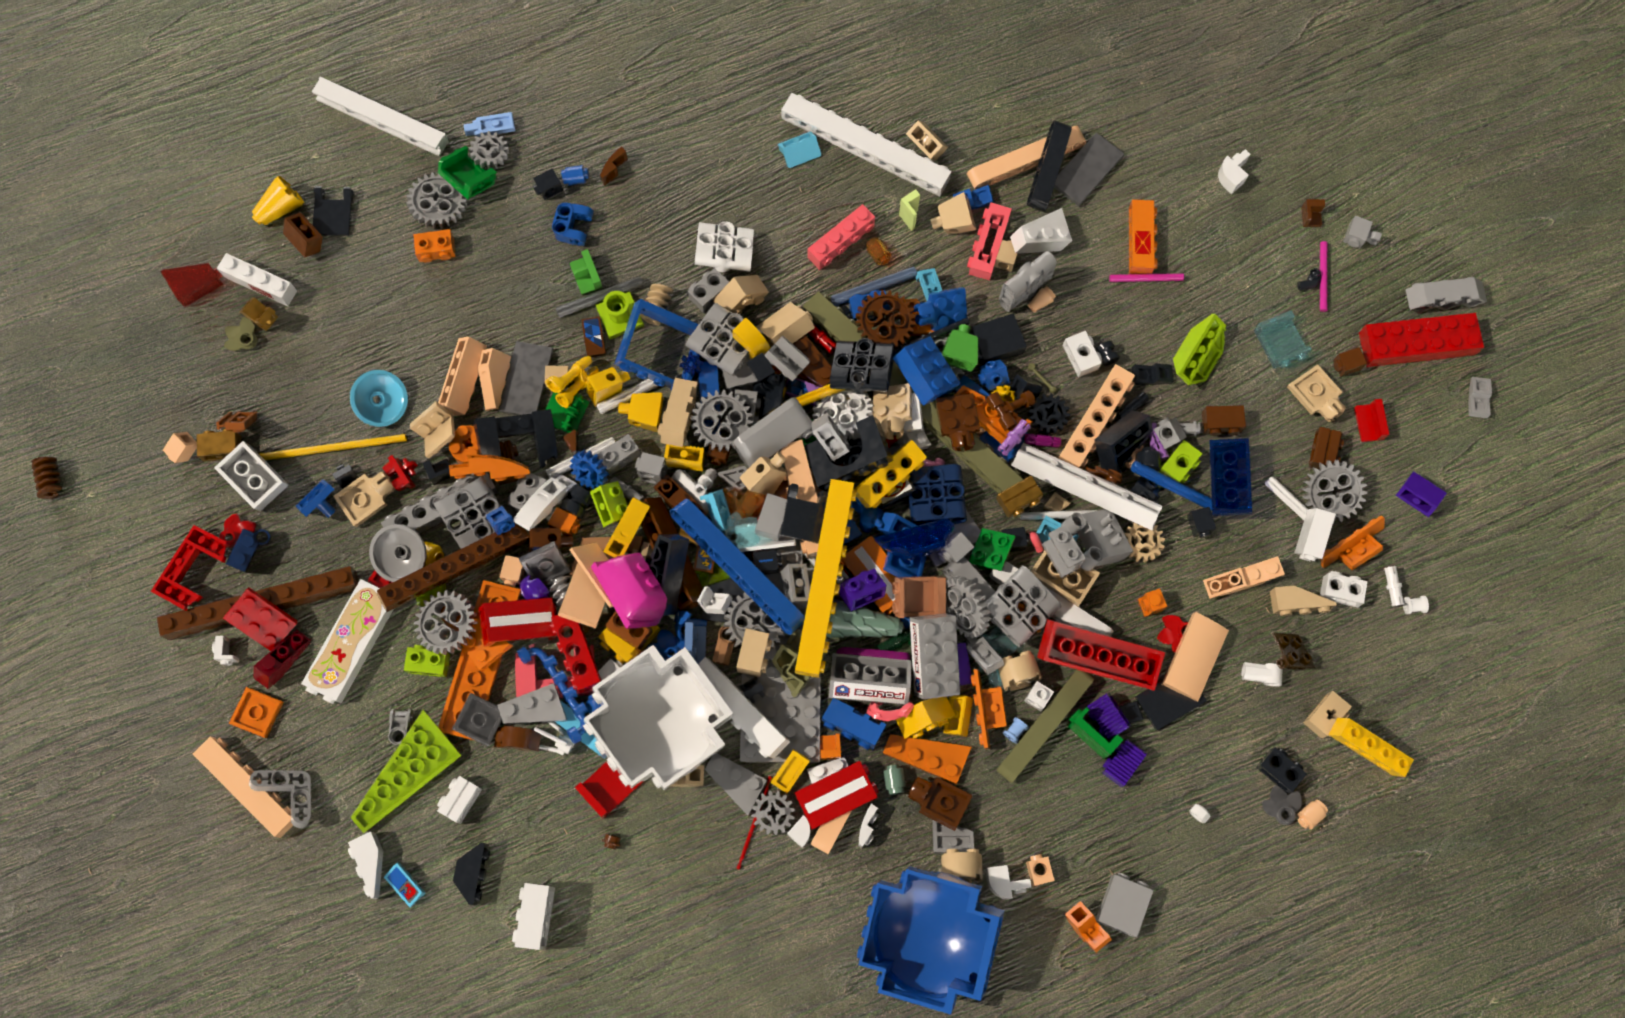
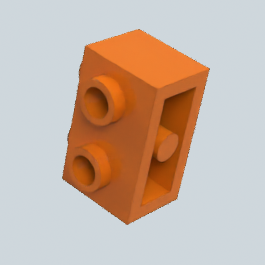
(434, 245)

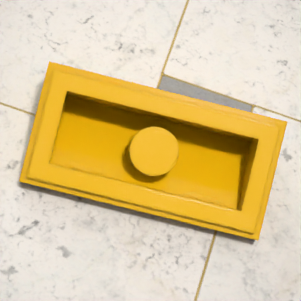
(960, 722)

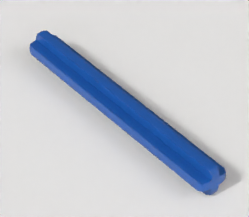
(1171, 485)

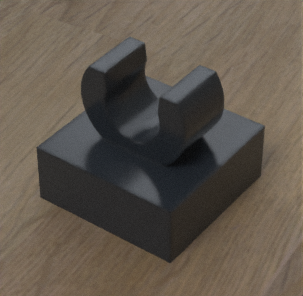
(345, 475)
(751, 688)

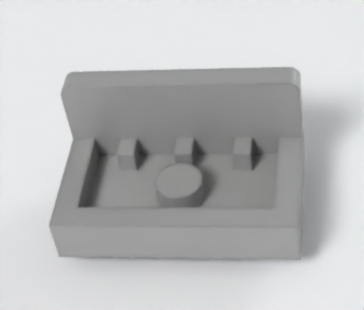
(787, 358)

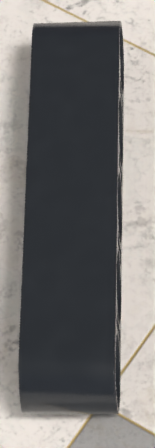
(1049, 166)

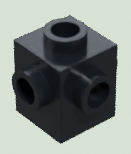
(1146, 489)

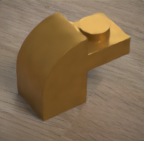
(259, 313)

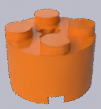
(463, 438)

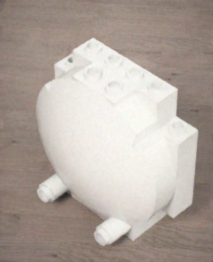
(657, 718)

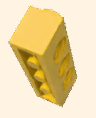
(915, 459)
(1371, 747)

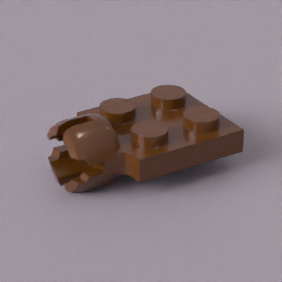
(958, 420)
(940, 801)

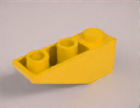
(626, 528)

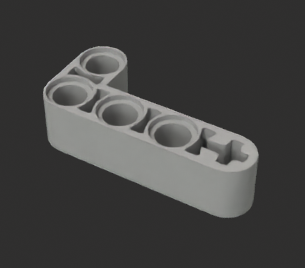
(964, 568)

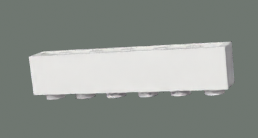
(745, 713)

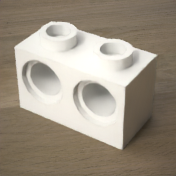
(1343, 594)

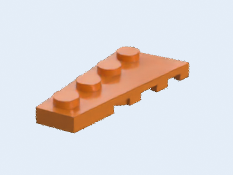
(987, 418)

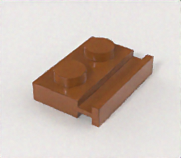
(237, 422)

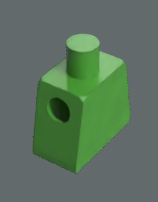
(961, 349)

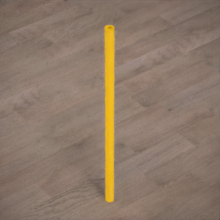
(334, 447)

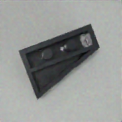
(1122, 439)

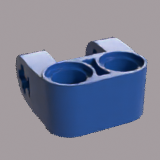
(567, 222)

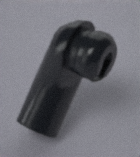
(1312, 280)

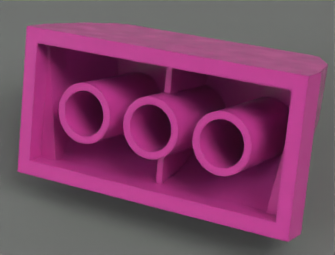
(632, 590)

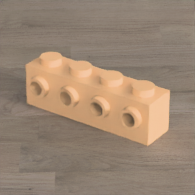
(462, 376)

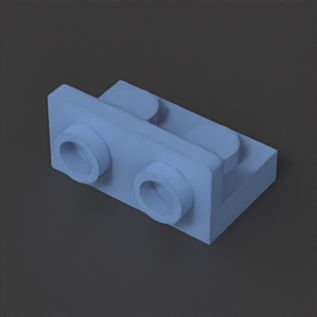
(695, 641)

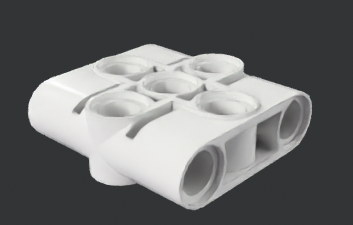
(722, 244)

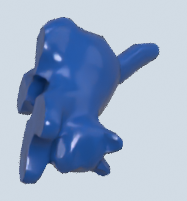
(868, 517)

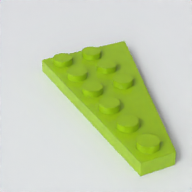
(414, 763)

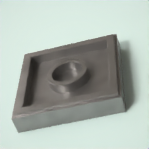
(545, 563)
(478, 720)

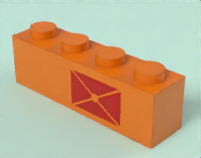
(1141, 237)

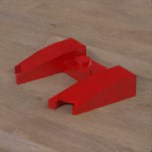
(169, 585)

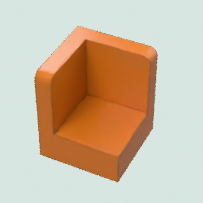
(830, 747)

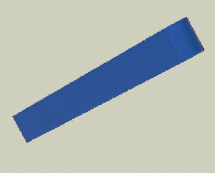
(737, 566)

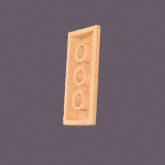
(1195, 656)

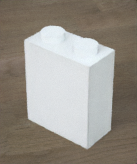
(1314, 534)

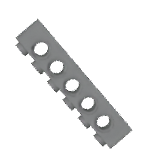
(432, 516)

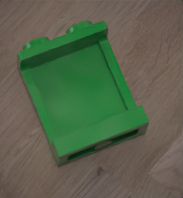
(464, 174)
(1091, 736)

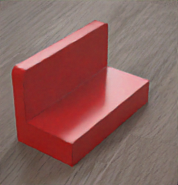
(1371, 421)

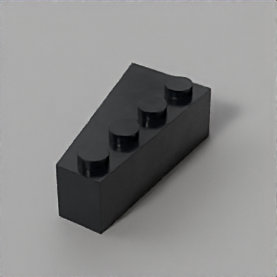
(668, 567)

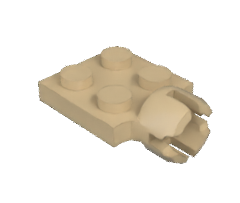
(1318, 393)
(893, 409)
(364, 497)

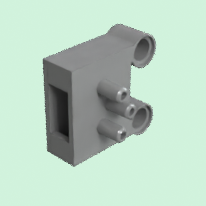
(1100, 537)

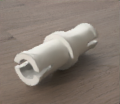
(705, 481)
(1394, 586)

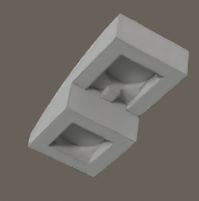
(1479, 394)

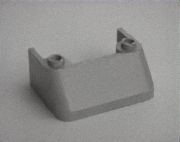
(774, 432)

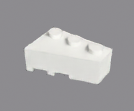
(1043, 234)

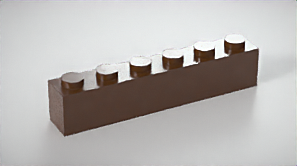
(658, 522)

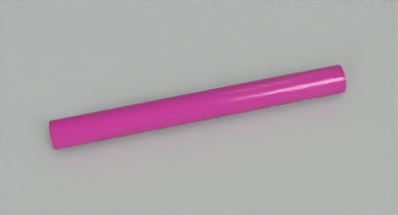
(1146, 277)
(1323, 281)

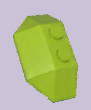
(1200, 350)

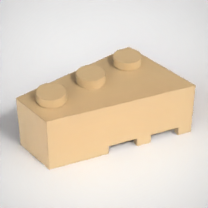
(678, 413)

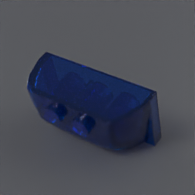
(1230, 477)

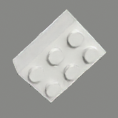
(251, 476)
(534, 916)

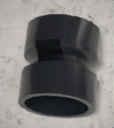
(577, 501)

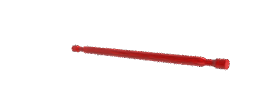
(752, 828)

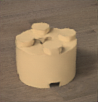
(1019, 671)
(963, 864)

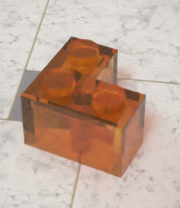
(746, 505)

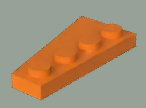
(480, 655)
(933, 757)

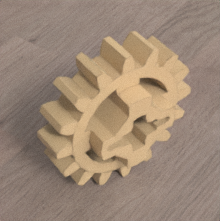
(1149, 546)

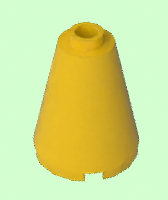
(276, 202)

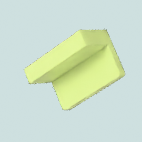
(909, 207)

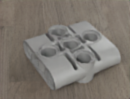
(1027, 281)
(707, 342)
(451, 508)
(1021, 586)

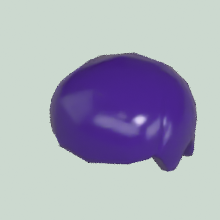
(533, 588)

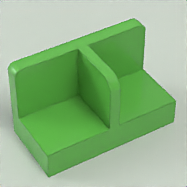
(586, 274)

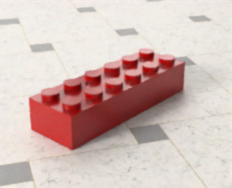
(1421, 339)
(1100, 655)

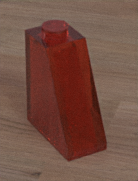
(192, 281)

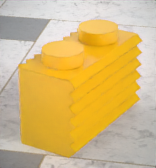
(685, 457)

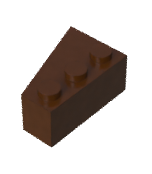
(818, 369)

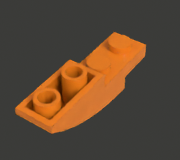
(497, 466)

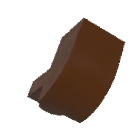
(517, 738)

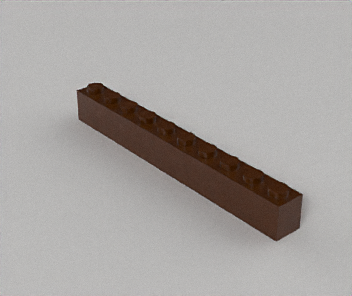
(283, 596)

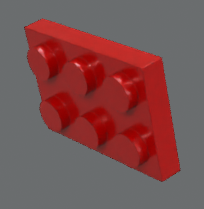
(260, 619)

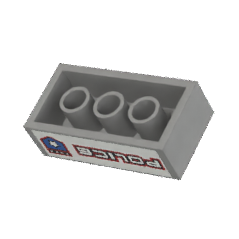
(934, 656)
(870, 679)

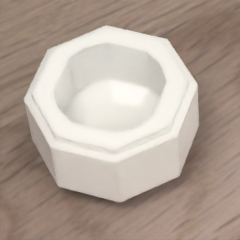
(1200, 813)

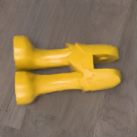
(576, 373)

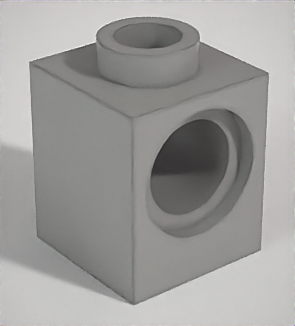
(1177, 432)

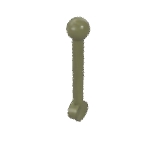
(1031, 367)

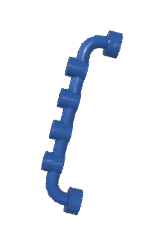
(559, 679)

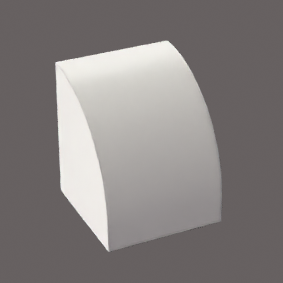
(800, 832)

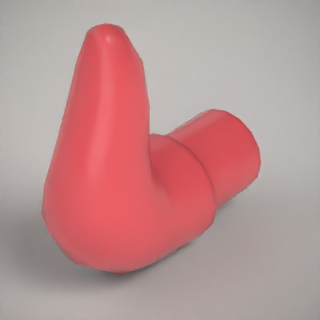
(1034, 538)

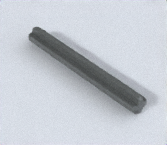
(598, 297)

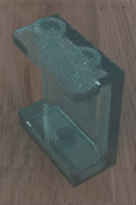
(1281, 340)

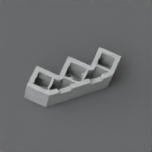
(1446, 294)

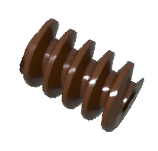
(46, 476)

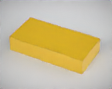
(790, 771)

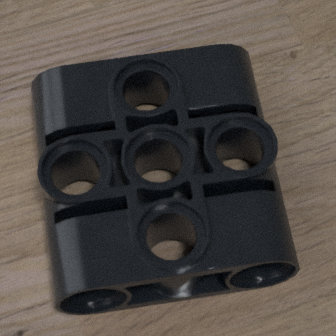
(862, 369)

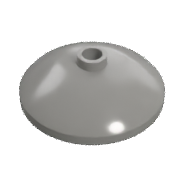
(387, 555)

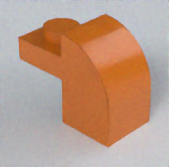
(1087, 927)

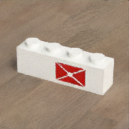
(257, 279)

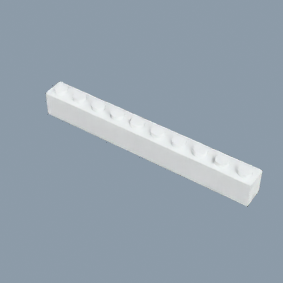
(866, 144)

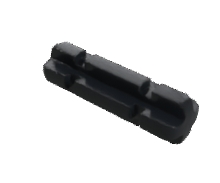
(1133, 405)

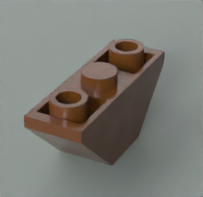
(674, 494)

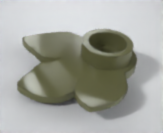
(240, 334)

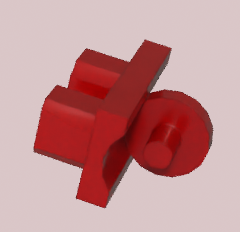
(395, 466)

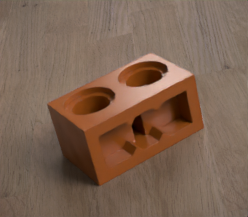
(627, 634)

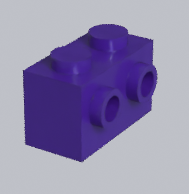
(1423, 494)
(862, 589)

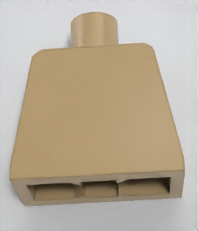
(955, 216)
(765, 474)

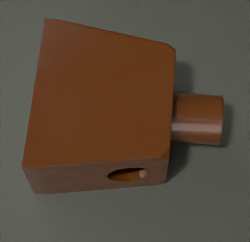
(542, 536)

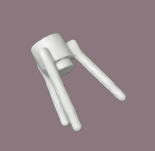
(562, 742)

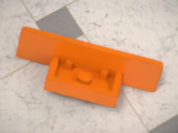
(1357, 547)
(991, 708)

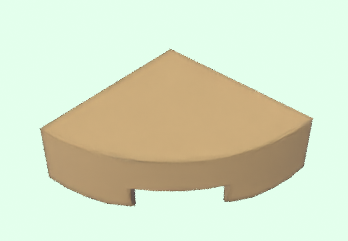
(1056, 503)

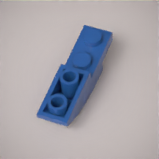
(708, 384)

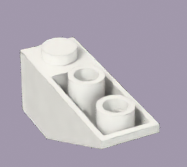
(369, 858)

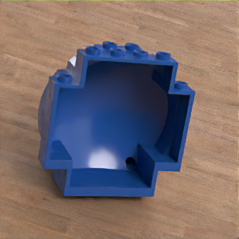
(930, 939)

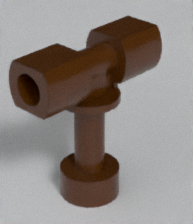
(1005, 409)

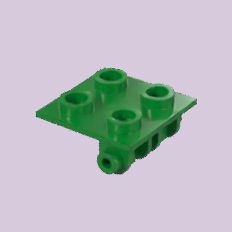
(567, 418)
(991, 549)

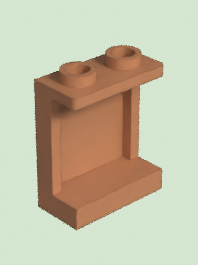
(919, 596)

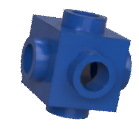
(993, 374)

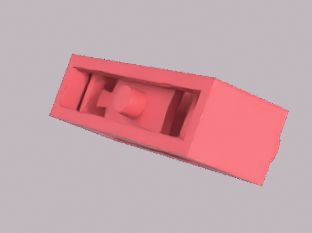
(996, 214)

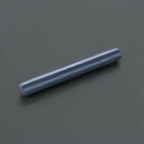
(878, 284)

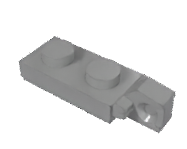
(984, 654)

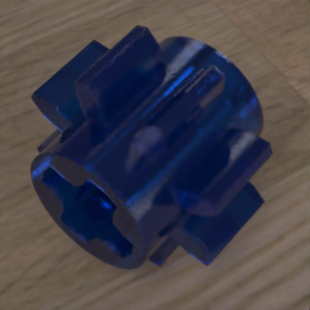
(691, 358)

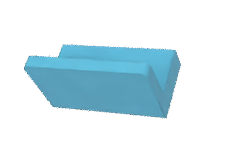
(800, 149)

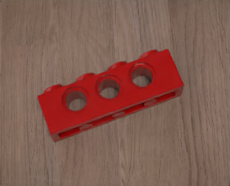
(591, 677)

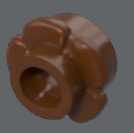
(611, 841)

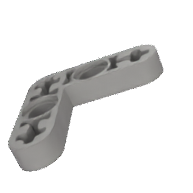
(295, 789)

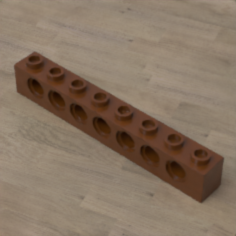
(451, 567)

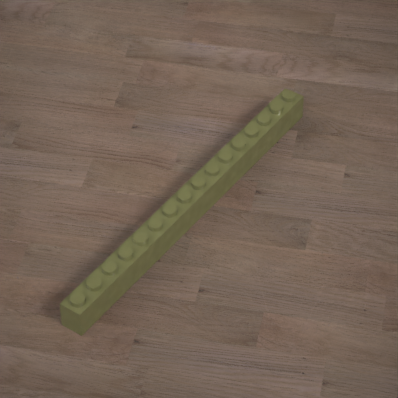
(980, 458)

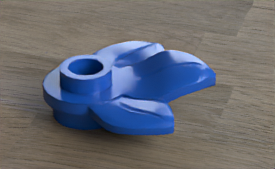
(667, 644)

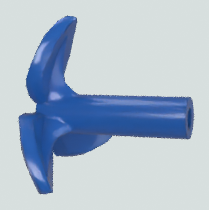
(682, 617)

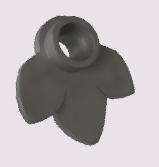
(1281, 802)

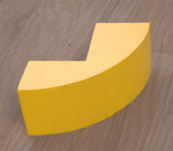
(750, 338)

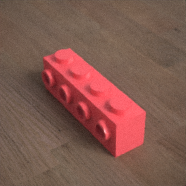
(841, 237)

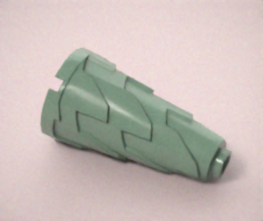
(862, 622)

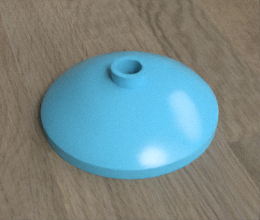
(391, 396)

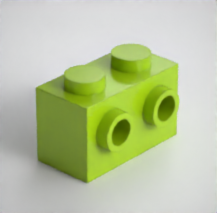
(609, 503)
(426, 662)

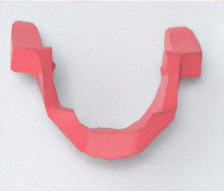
(874, 711)

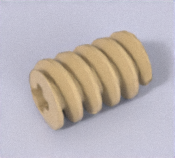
(657, 296)

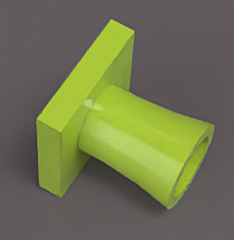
(615, 313)

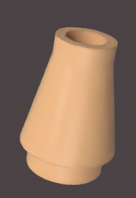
(1043, 298)

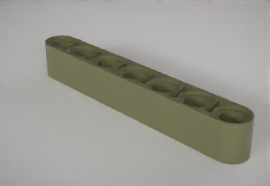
(1045, 725)

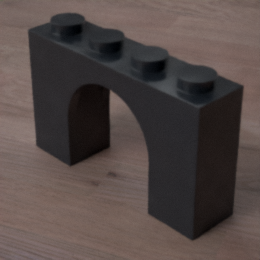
(874, 455)

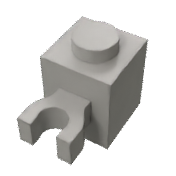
(1359, 232)

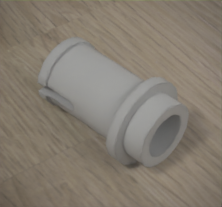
(1191, 428)

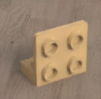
(436, 428)

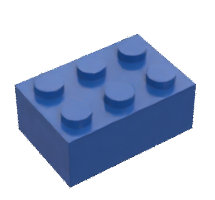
(926, 370)

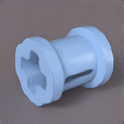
(1015, 730)

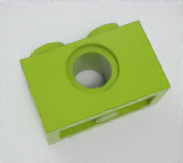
(1188, 455)

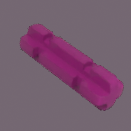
(1042, 440)

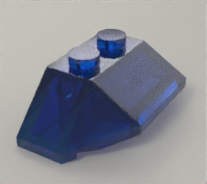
(917, 540)

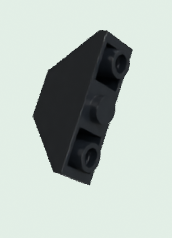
(471, 872)

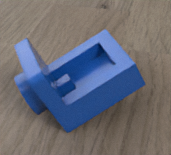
(500, 520)

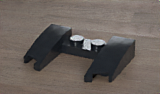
(538, 423)

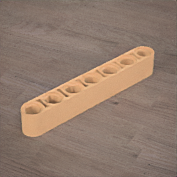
(1017, 161)

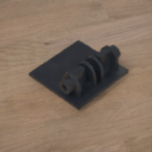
(771, 391)

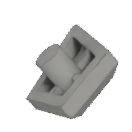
(732, 477)

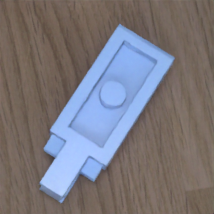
(494, 123)

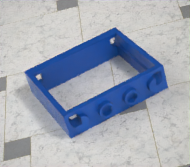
(665, 317)

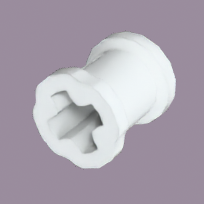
(1415, 605)

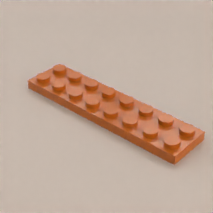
(467, 675)

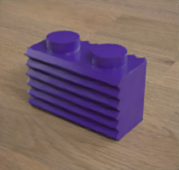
(1108, 716)
(1123, 763)

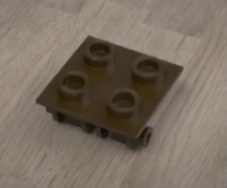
(1294, 652)

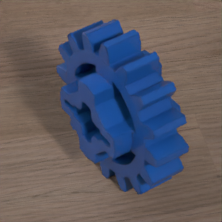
(588, 469)

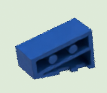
(853, 724)

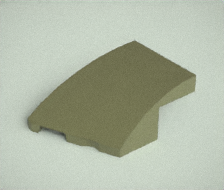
(786, 660)

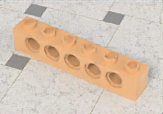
(1117, 377)

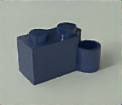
(245, 549)

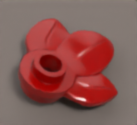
(234, 527)
(1173, 632)

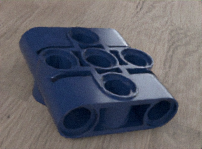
(949, 481)

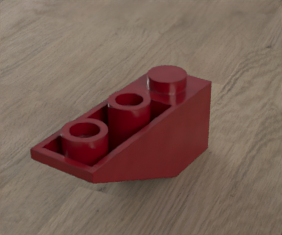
(280, 659)

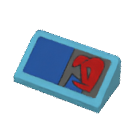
(404, 884)

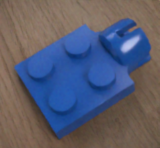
(942, 308)

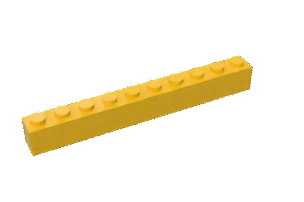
(824, 579)

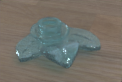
(743, 528)
(1000, 642)

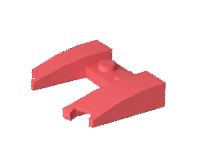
(527, 675)

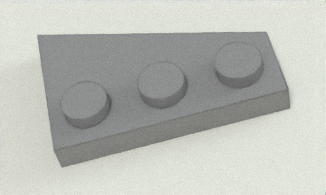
(536, 706)
(736, 781)

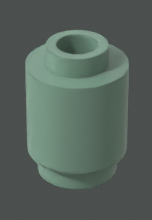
(894, 779)

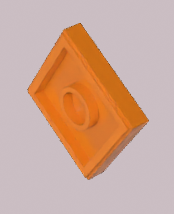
(256, 712)

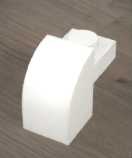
(1231, 174)
(1000, 884)

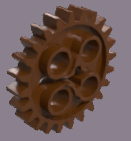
(874, 307)

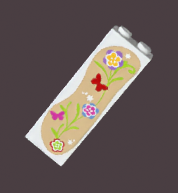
(347, 644)

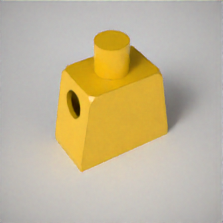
(605, 384)
(644, 410)

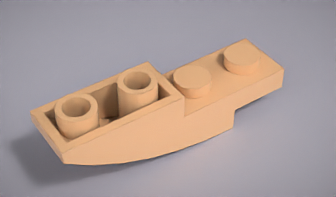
(1243, 578)

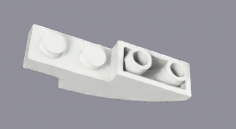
(543, 501)

